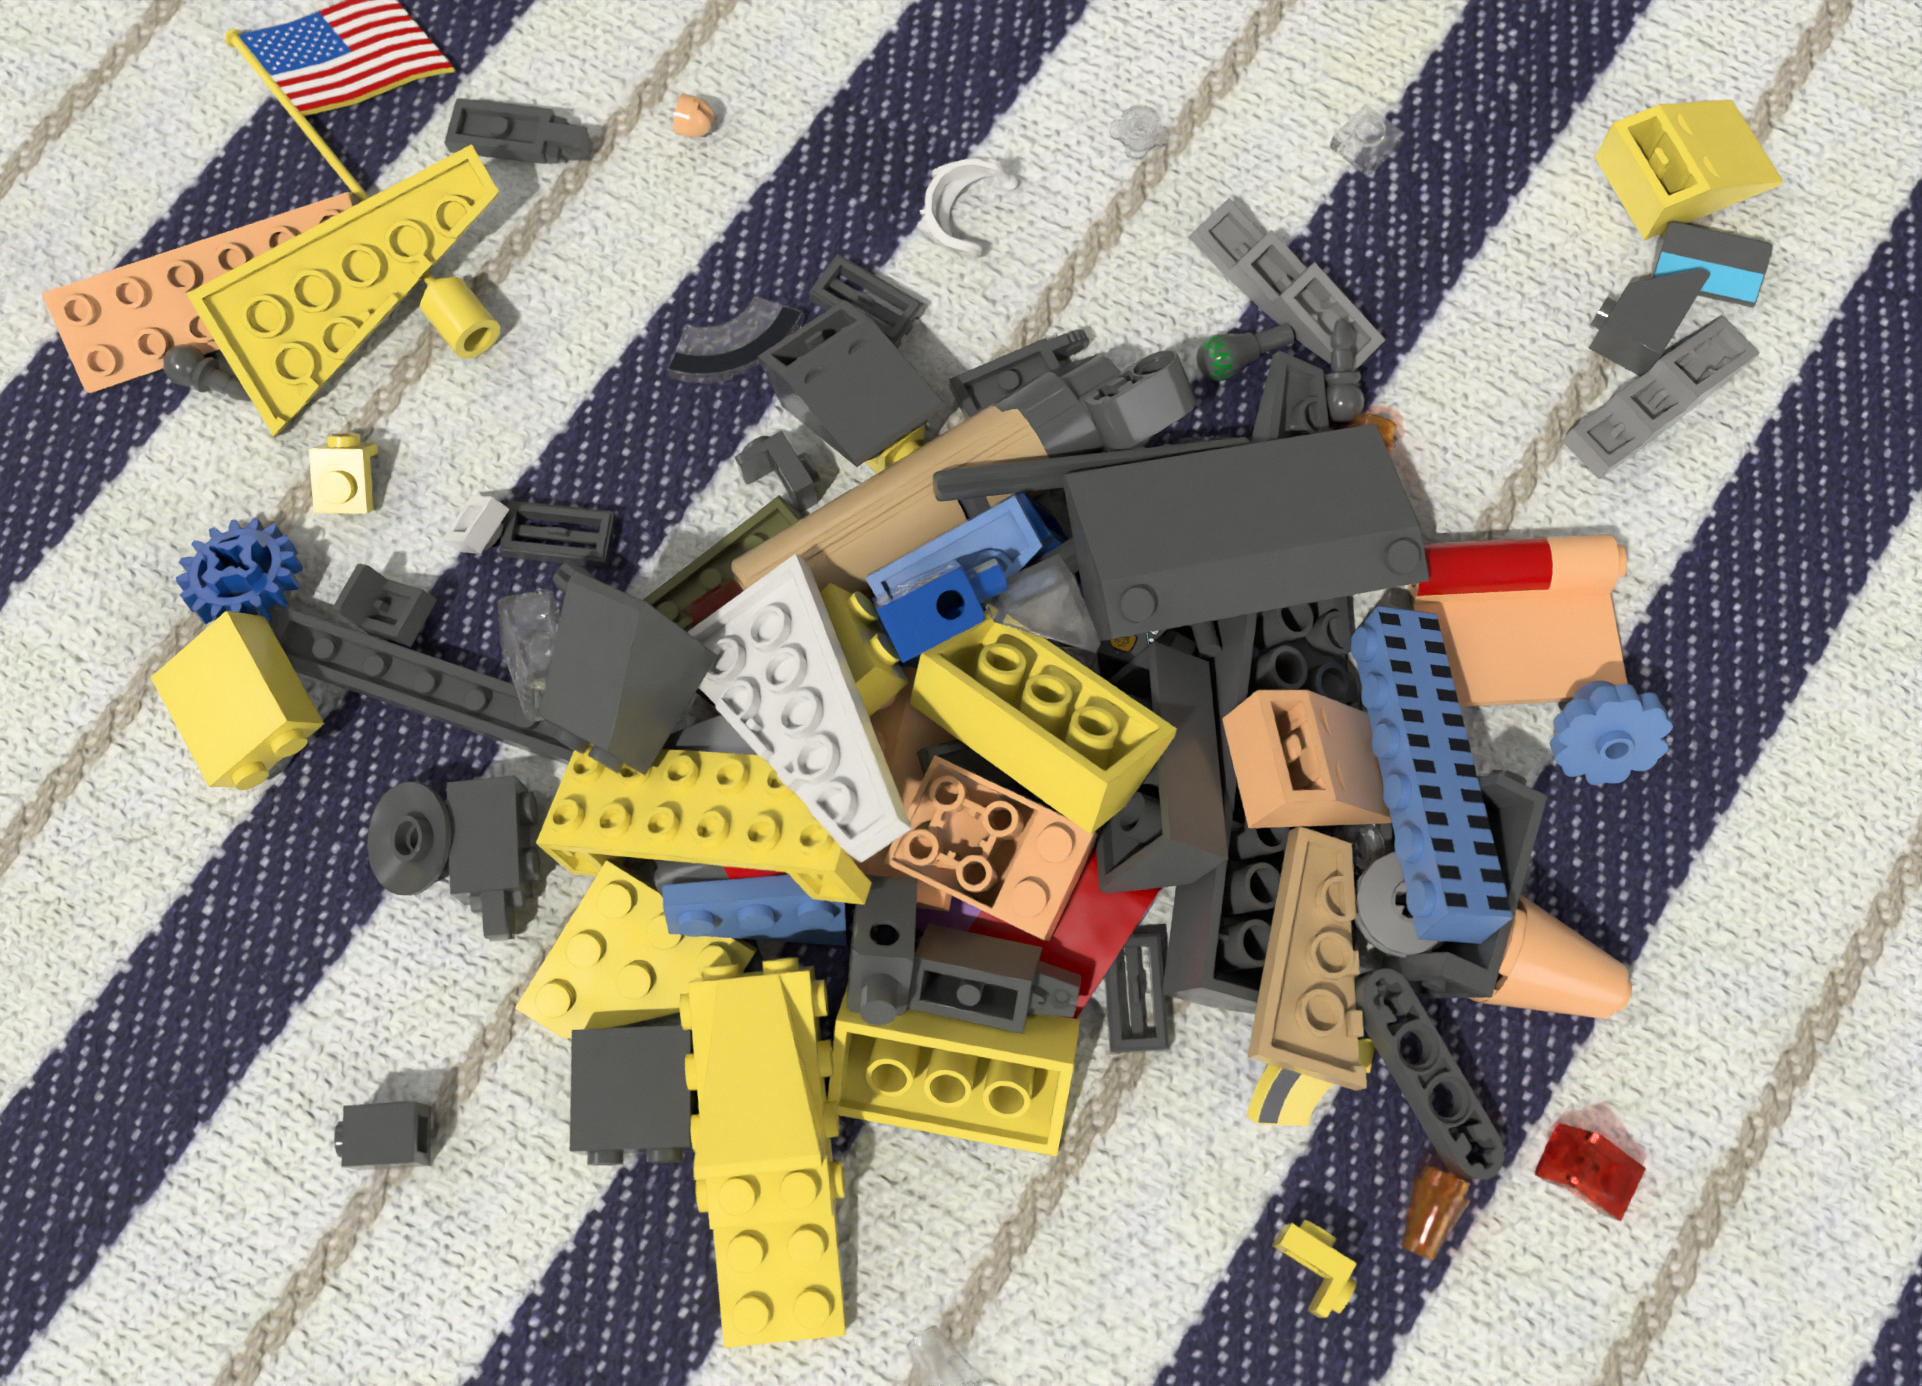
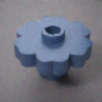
(1610, 732)

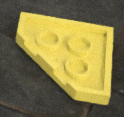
(619, 960)

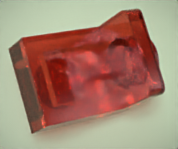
(1590, 1169)

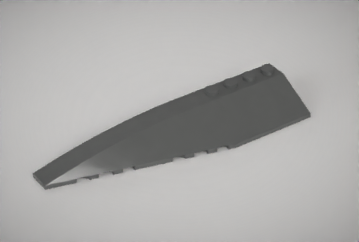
(1227, 914)

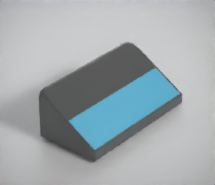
(1733, 261)

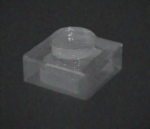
(1366, 140)

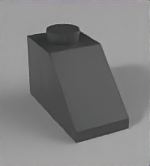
(1645, 319)

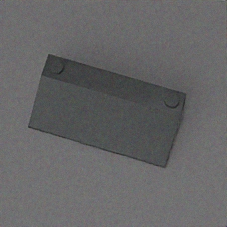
(1241, 531)

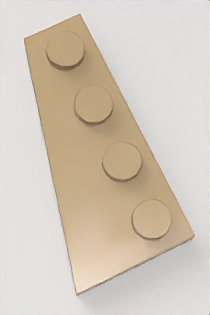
(1308, 983)

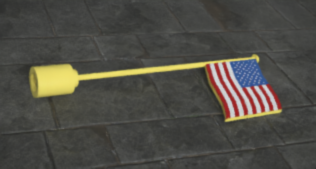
(343, 60)

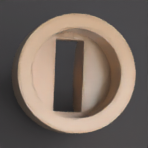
(692, 116)

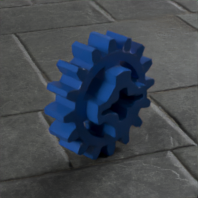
(239, 571)

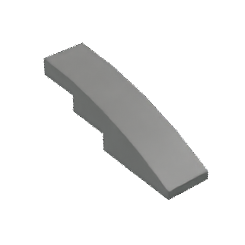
(1282, 283)
(1660, 397)

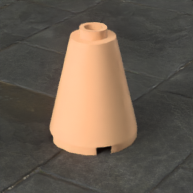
(1557, 969)

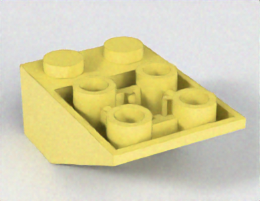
(1683, 163)

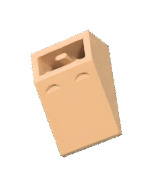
(1304, 761)
(992, 848)

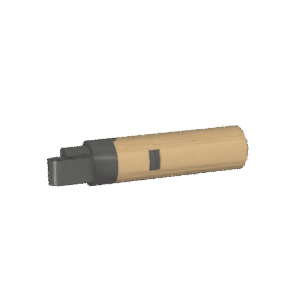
(1040, 420)

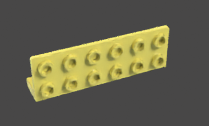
(699, 812)

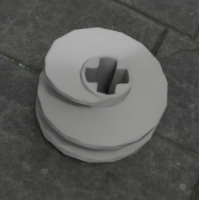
(1378, 914)

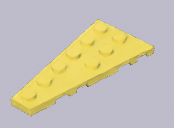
(319, 296)

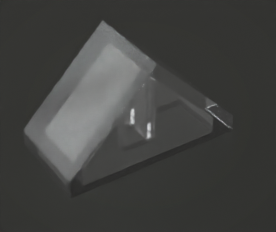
(1047, 604)

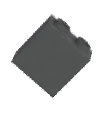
(631, 1094)

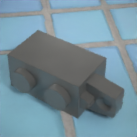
(492, 850)
(987, 980)

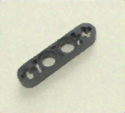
(1433, 1068)

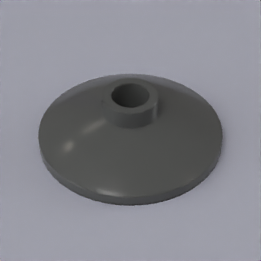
(409, 838)

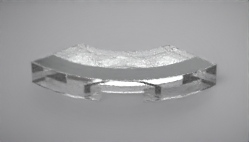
(733, 347)

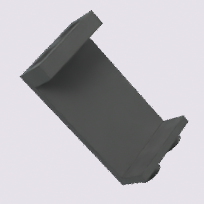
(1473, 968)

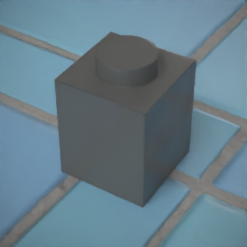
(384, 1136)

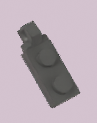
(515, 133)

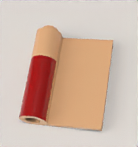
(1525, 615)

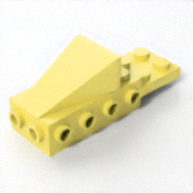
(766, 1149)

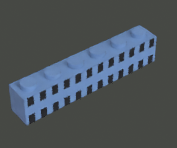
(1429, 778)

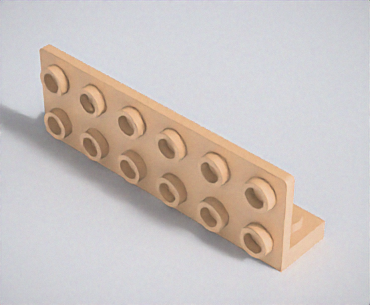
(132, 315)

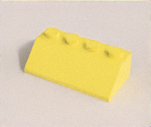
(1041, 719)
(957, 1076)

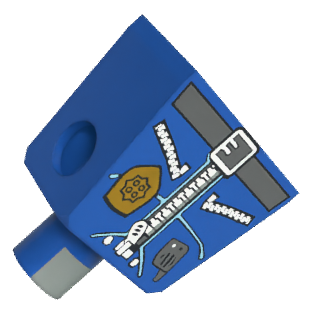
(911, 608)

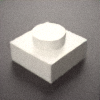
(477, 525)

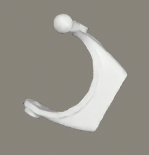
(940, 195)

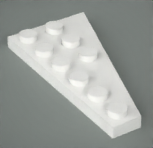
(798, 706)

